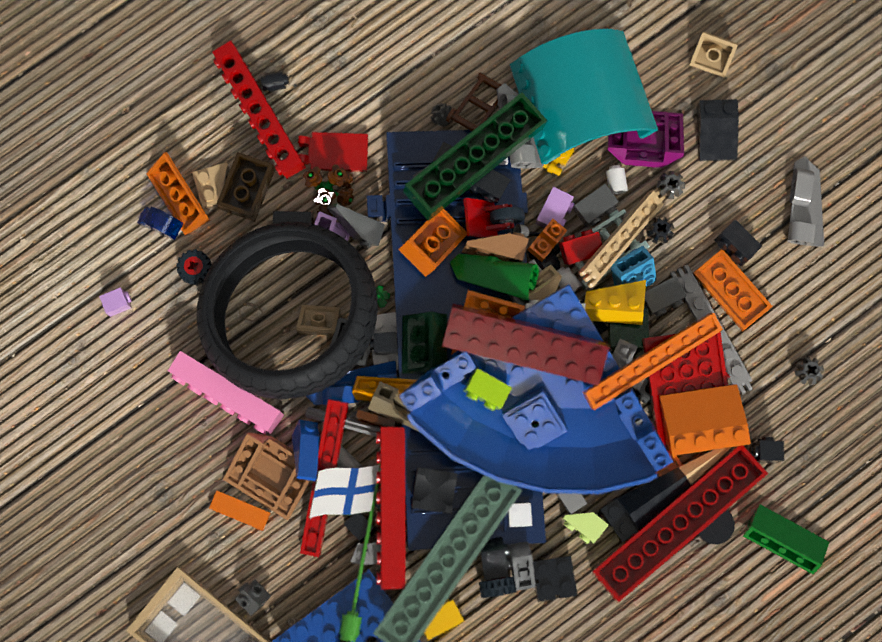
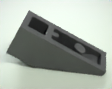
(358, 226)

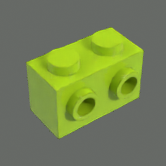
(487, 389)

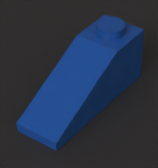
(306, 449)

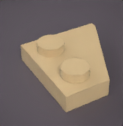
(210, 183)

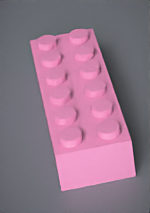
(219, 389)

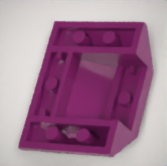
(654, 150)

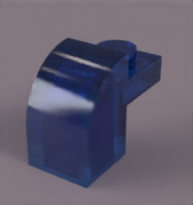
(160, 222)

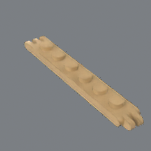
(622, 237)

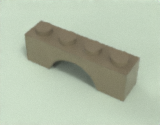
(389, 404)

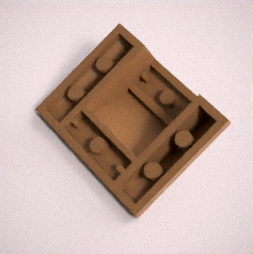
(267, 473)

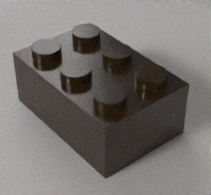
(246, 186)

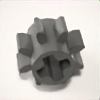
(440, 114)

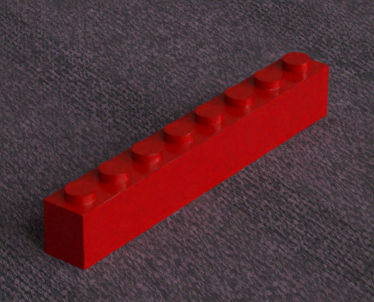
(392, 508)

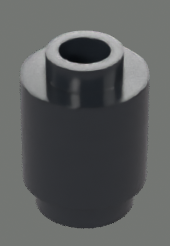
(274, 81)

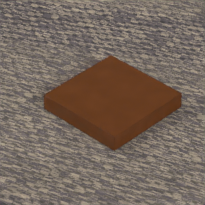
(375, 419)

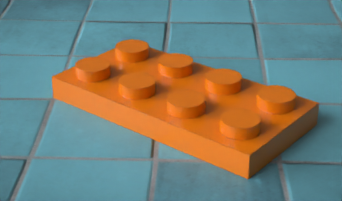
(732, 290)

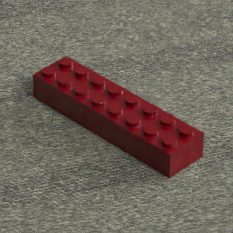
(525, 344)

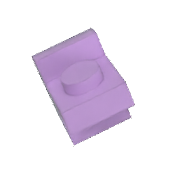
(330, 223)

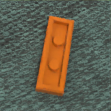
(239, 510)

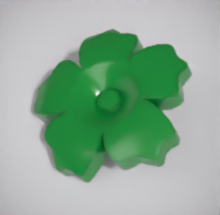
(382, 296)

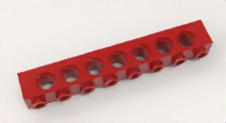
(223, 57)

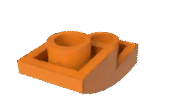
(547, 240)

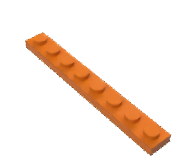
(652, 361)

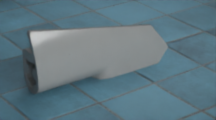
(527, 154)
(806, 209)

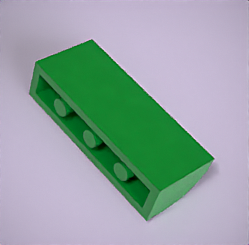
(786, 539)

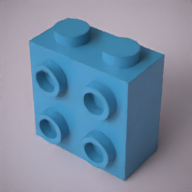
(634, 267)

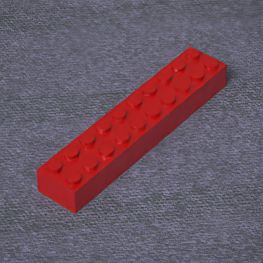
(679, 523)

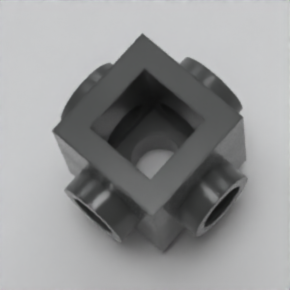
(252, 596)

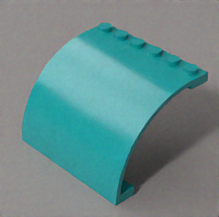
(583, 89)

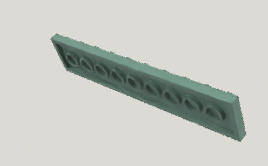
(448, 561)

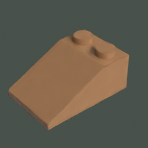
(505, 247)

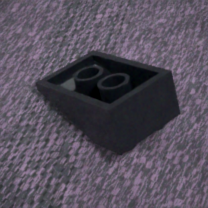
(717, 129)

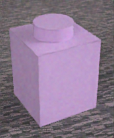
(116, 301)

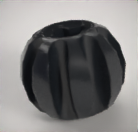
(663, 235)

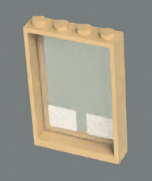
(190, 613)

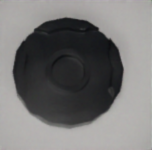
(719, 530)

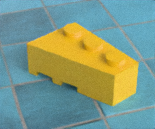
(617, 303)

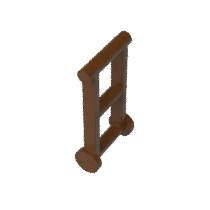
(454, 113)

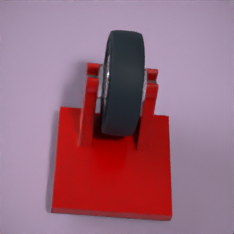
(485, 218)

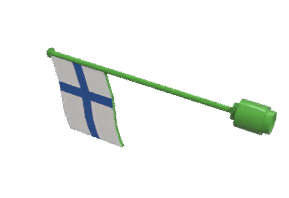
(347, 493)

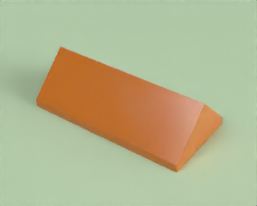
(177, 194)

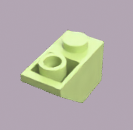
(587, 524)

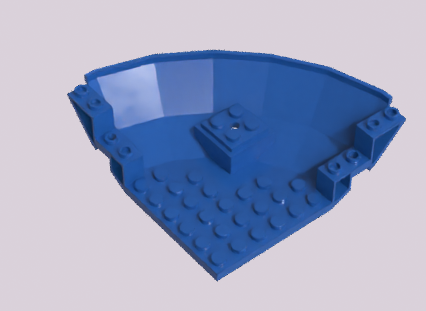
(572, 445)

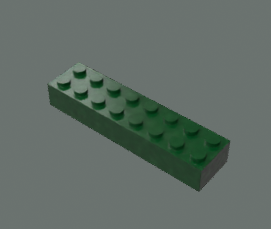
(474, 156)

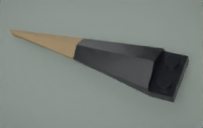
(640, 506)

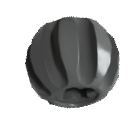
(673, 180)
(814, 375)

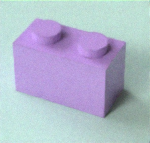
(555, 208)

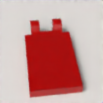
(342, 149)

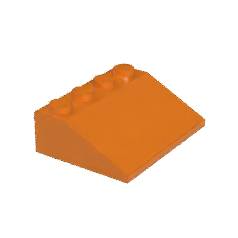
(704, 420)

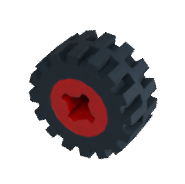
(198, 272)
(497, 587)

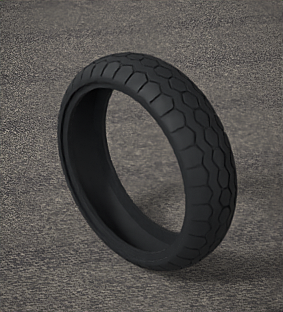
(244, 256)

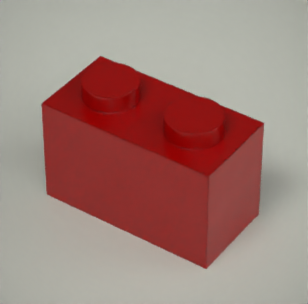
(580, 247)

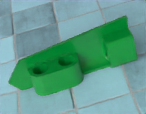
(497, 275)

